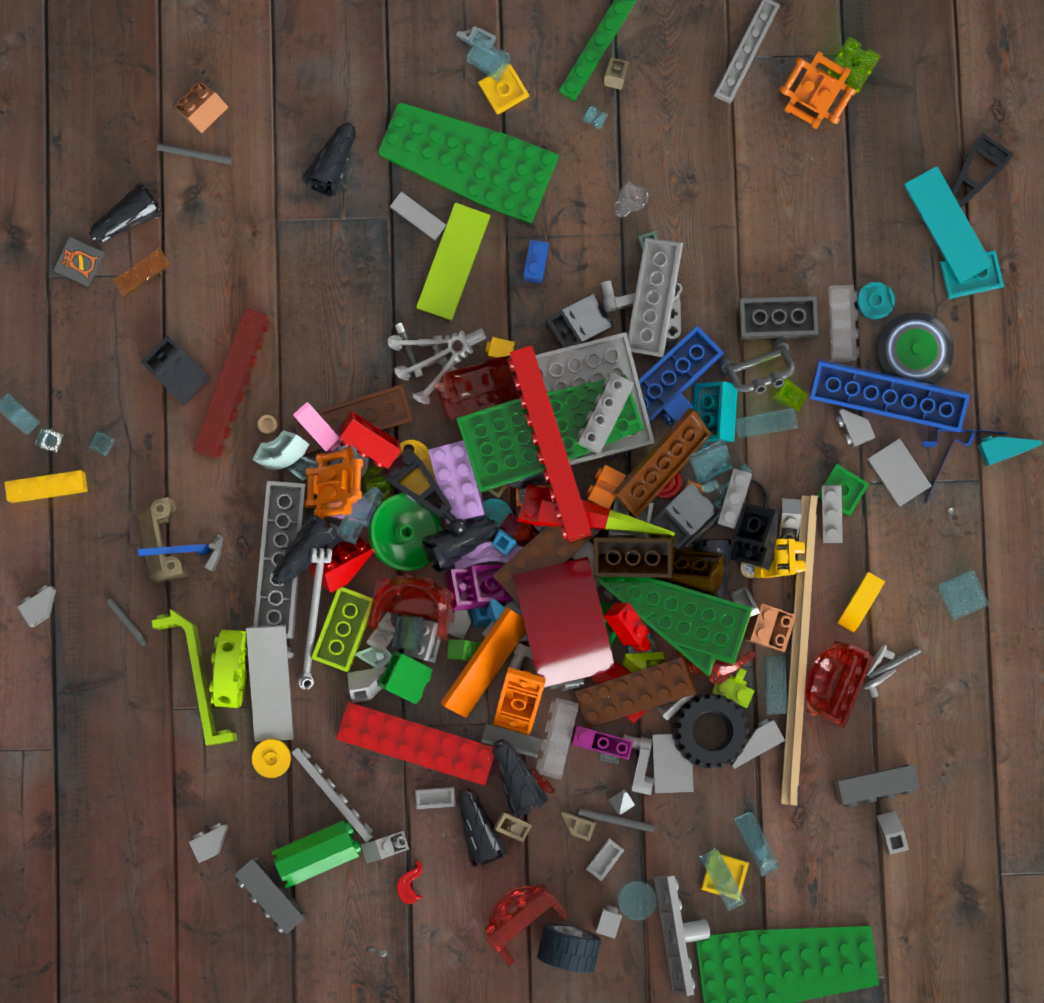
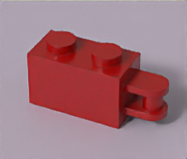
(628, 626)

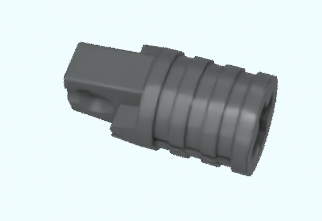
(574, 684)

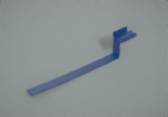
(968, 444)
(200, 548)

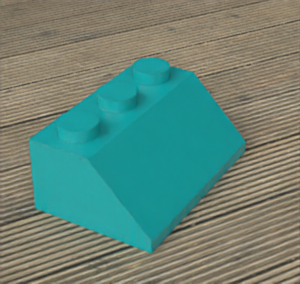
(716, 407)

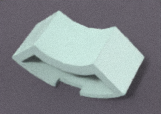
(281, 451)

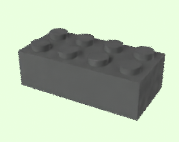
(778, 318)
(876, 784)
(270, 895)

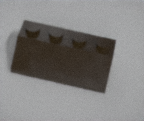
(634, 555)
(697, 571)

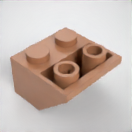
(200, 106)
(770, 627)

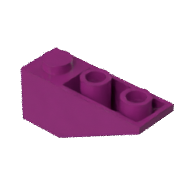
(601, 742)

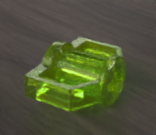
(378, 482)

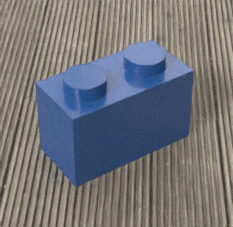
(536, 261)
(675, 410)

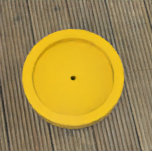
(271, 749)

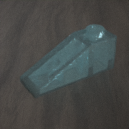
(757, 844)

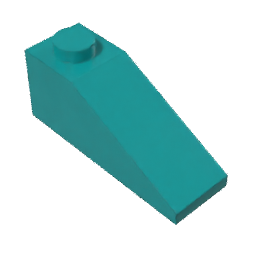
(1002, 448)

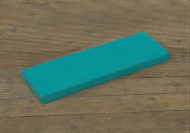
(947, 225)

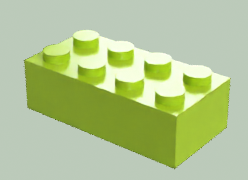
(343, 629)

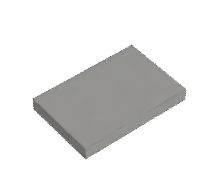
(899, 472)
(671, 770)

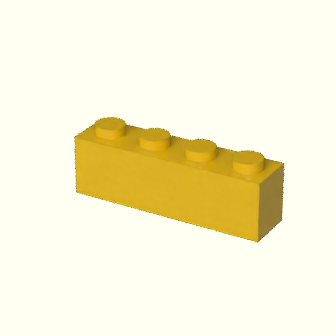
(46, 486)

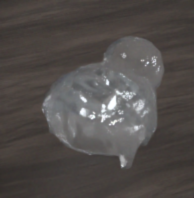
(630, 199)

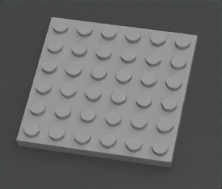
(592, 363)

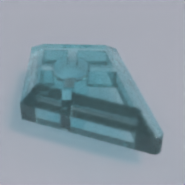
(299, 467)

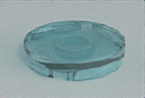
(637, 900)

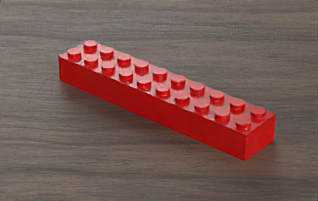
(551, 446)

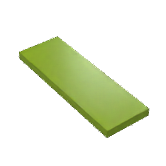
(453, 262)

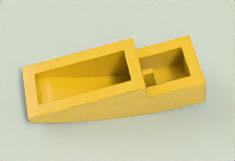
(860, 602)

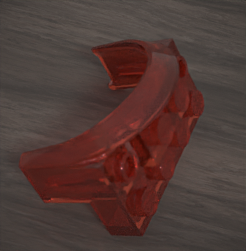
(476, 388)
(822, 676)
(527, 911)

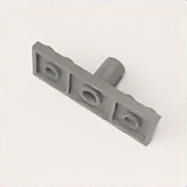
(677, 934)

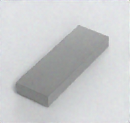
(418, 216)

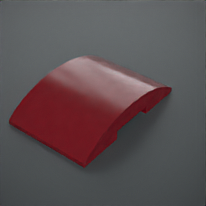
(564, 621)

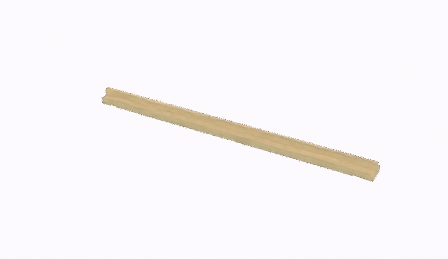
(799, 654)

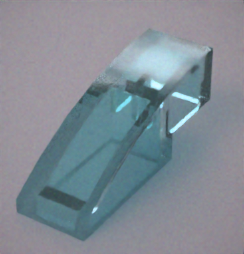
(767, 423)
(360, 516)
(775, 685)
(722, 879)

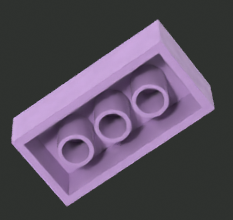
(457, 481)

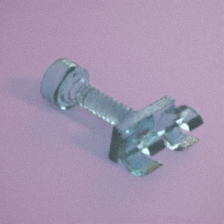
(712, 484)

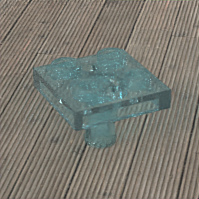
(710, 461)

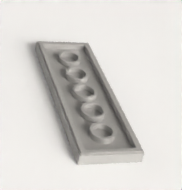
(654, 296)
(270, 682)

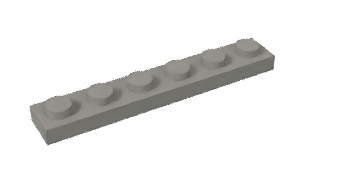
(328, 787)

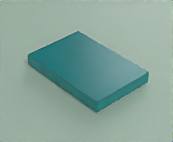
(981, 282)

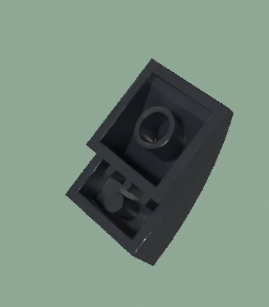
(755, 536)

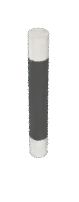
(408, 349)

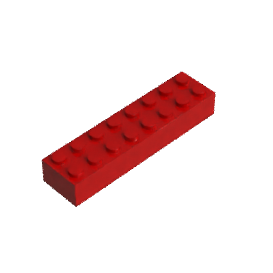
(416, 743)

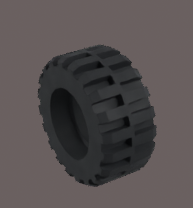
(736, 731)

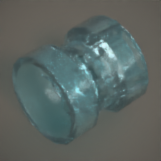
(592, 114)

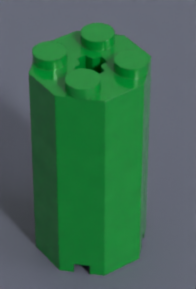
(316, 853)

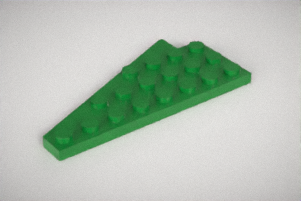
(689, 620)

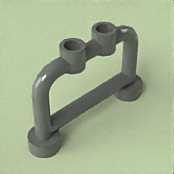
(759, 385)

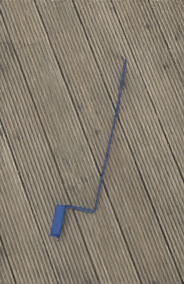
(933, 443)

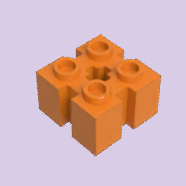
(607, 481)

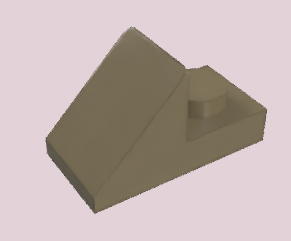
(616, 73)
(512, 826)

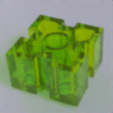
(864, 61)

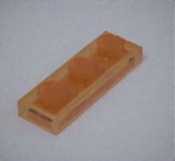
(141, 272)

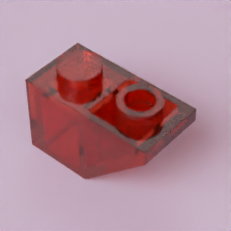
(518, 530)

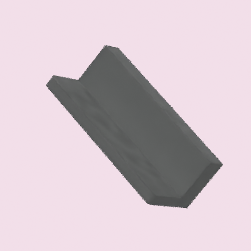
(520, 742)

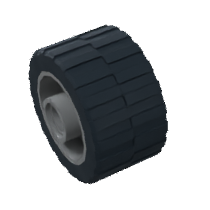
(569, 948)

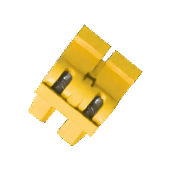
(784, 560)

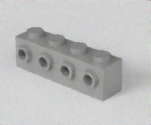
(605, 414)

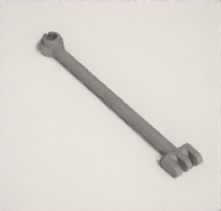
(319, 560)

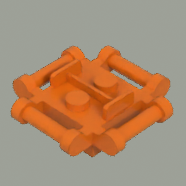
(817, 90)
(334, 484)

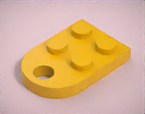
(416, 481)

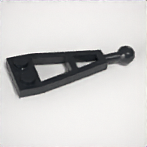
(990, 151)
(405, 465)

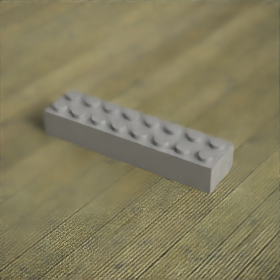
(281, 522)

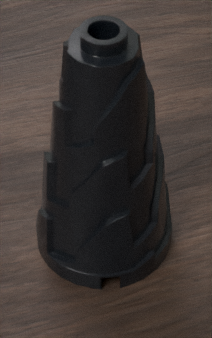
(330, 162)
(133, 210)
(717, 546)
(449, 547)
(297, 556)
(517, 780)
(481, 839)

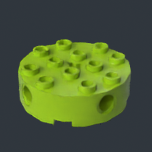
(229, 669)

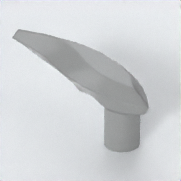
(882, 652)
(872, 684)

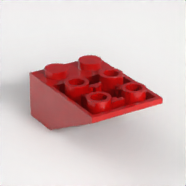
(344, 564)

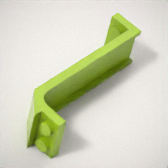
(173, 620)

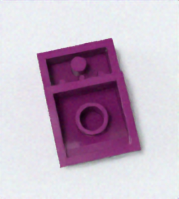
(476, 587)

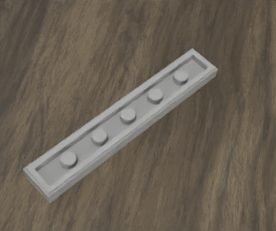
(746, 50)

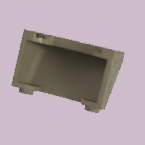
(159, 566)

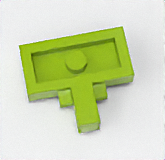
(735, 689)

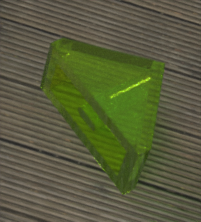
(790, 395)

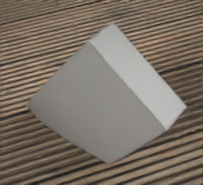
(472, 35)
(217, 546)
(383, 636)

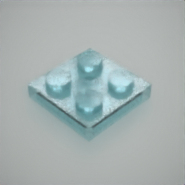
(963, 595)

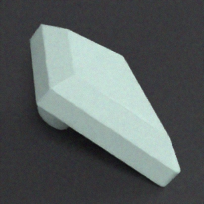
(374, 657)

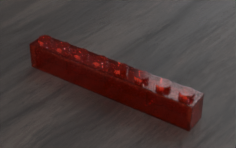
(231, 384)

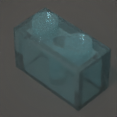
(489, 59)

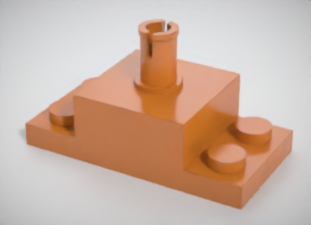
(519, 701)

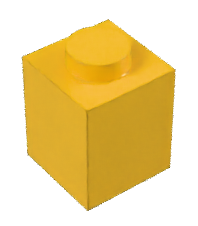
(499, 348)

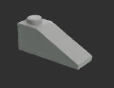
(761, 740)

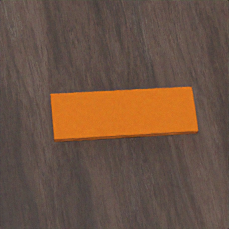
(485, 663)

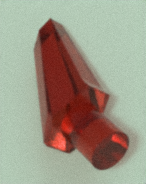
(543, 782)

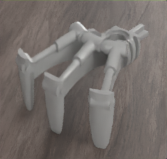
(396, 342)

